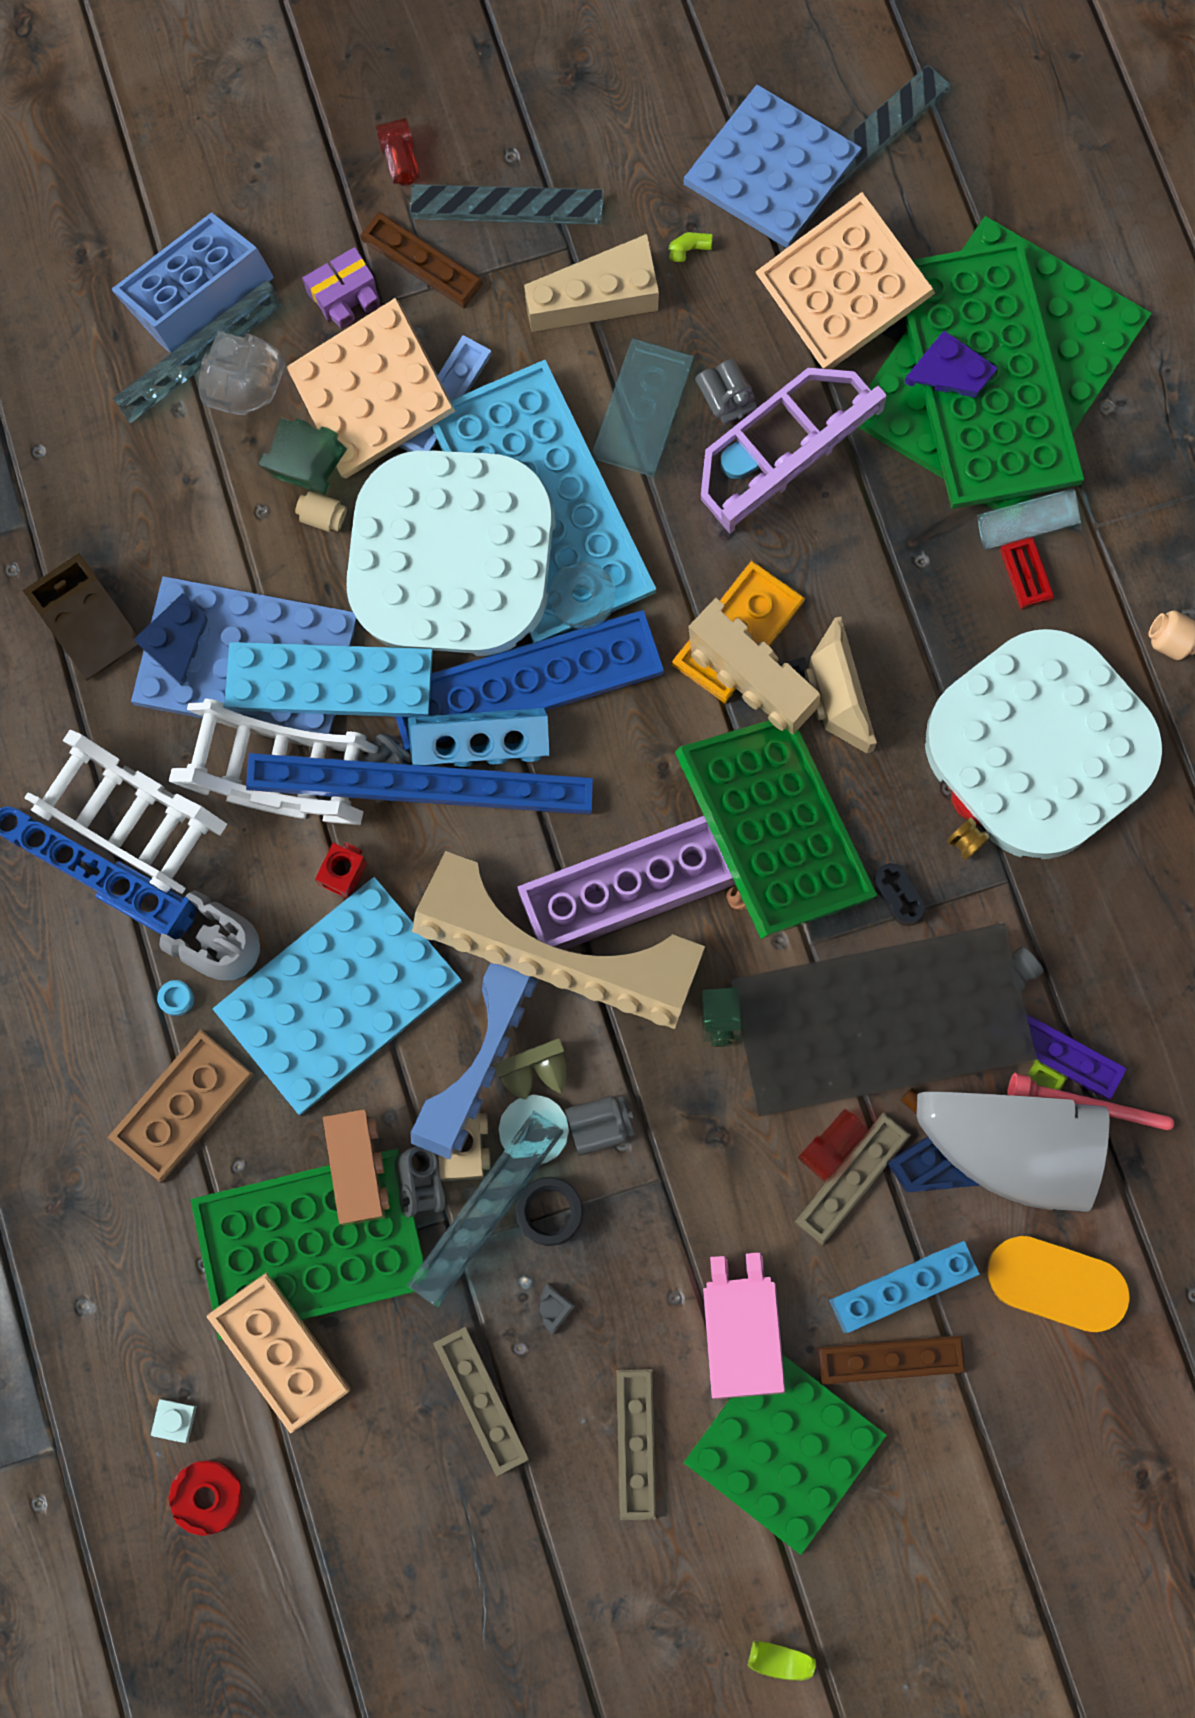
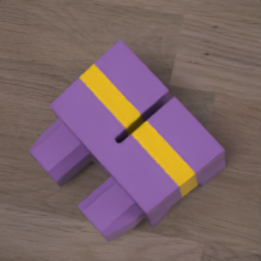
(342, 288)

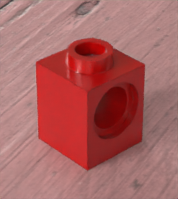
(345, 884)

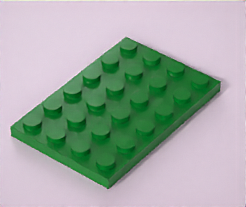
(775, 826)
(296, 1237)

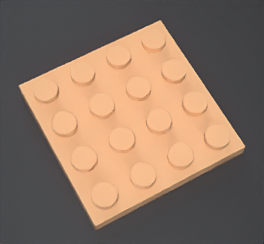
(845, 282)
(372, 387)

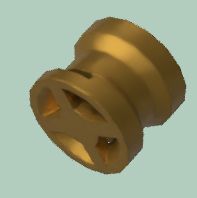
(968, 839)

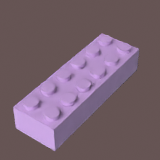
(625, 885)

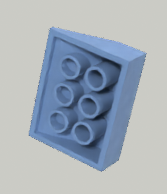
(192, 281)

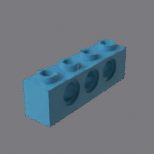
(426, 731)
(904, 1287)

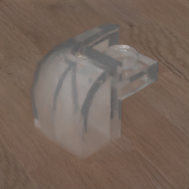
(239, 373)

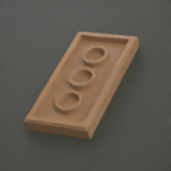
(181, 1106)

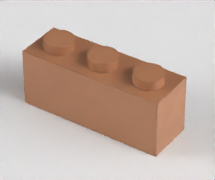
(355, 1167)

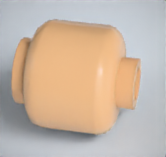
(1173, 635)

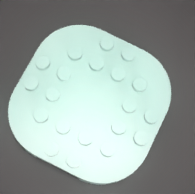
(450, 552)
(1043, 743)

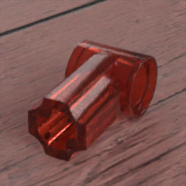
(397, 145)
(827, 1151)

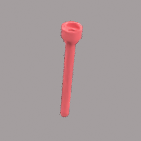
(1023, 1086)

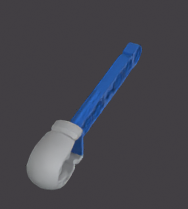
(171, 917)

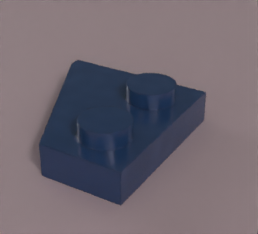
(174, 637)
(926, 1169)

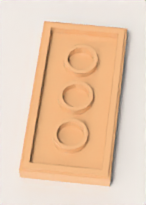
(278, 1352)

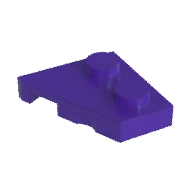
(952, 367)

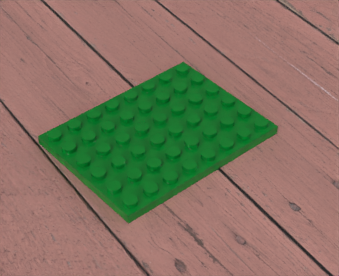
(1086, 333)

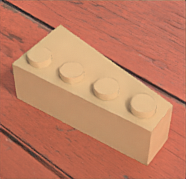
(751, 669)

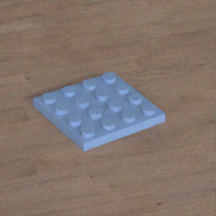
(772, 166)

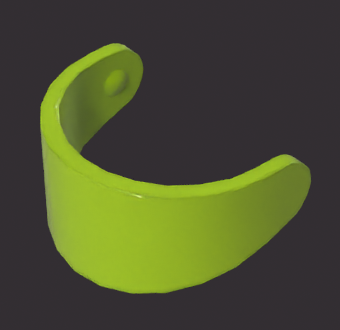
(780, 1662)

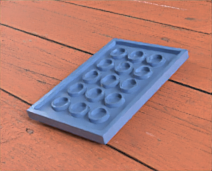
(244, 619)

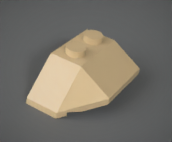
(841, 696)

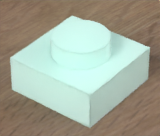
(173, 1420)

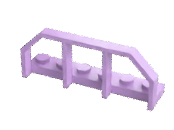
(789, 465)

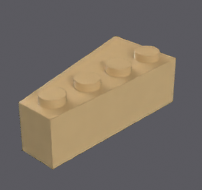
(595, 289)

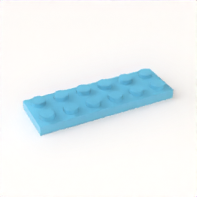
(328, 679)

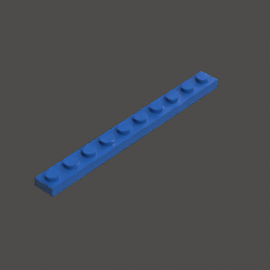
(419, 784)

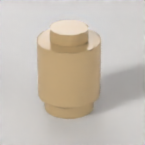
(321, 511)

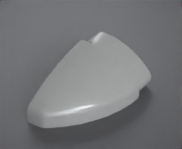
(1021, 1146)

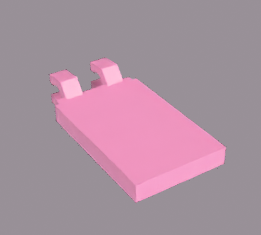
(743, 1332)

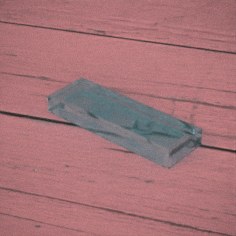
(1028, 519)

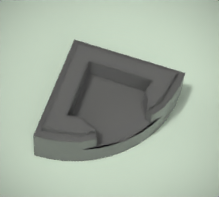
(553, 1308)

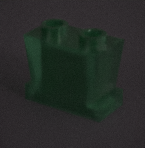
(303, 455)

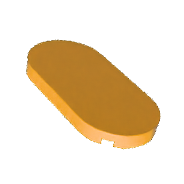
(1058, 1284)

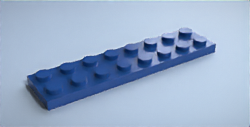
(548, 672)

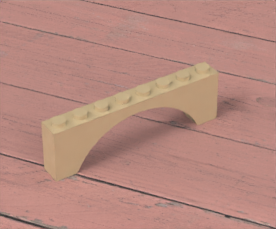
(639, 983)

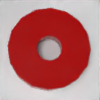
(227, 1497)

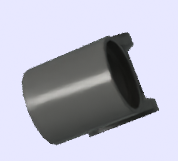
(419, 1184)

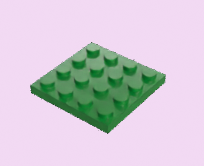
(786, 1455)

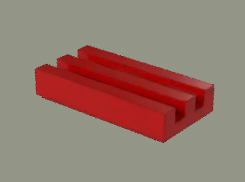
(1035, 598)

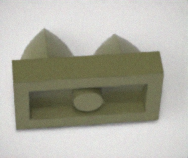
(547, 1061)

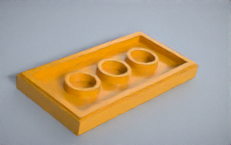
(762, 605)

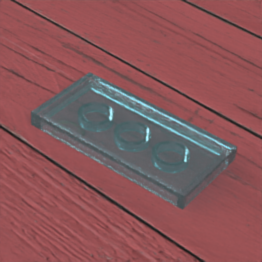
(642, 407)

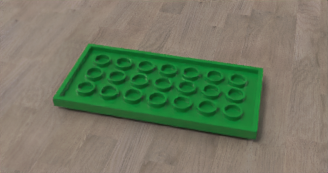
(1017, 428)

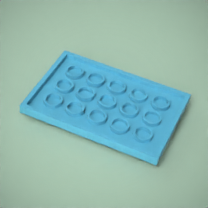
(337, 996)

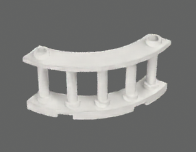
(198, 780)
(147, 793)

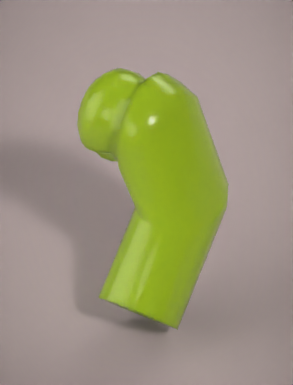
(688, 241)

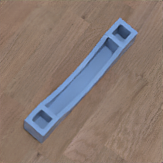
(445, 1115)

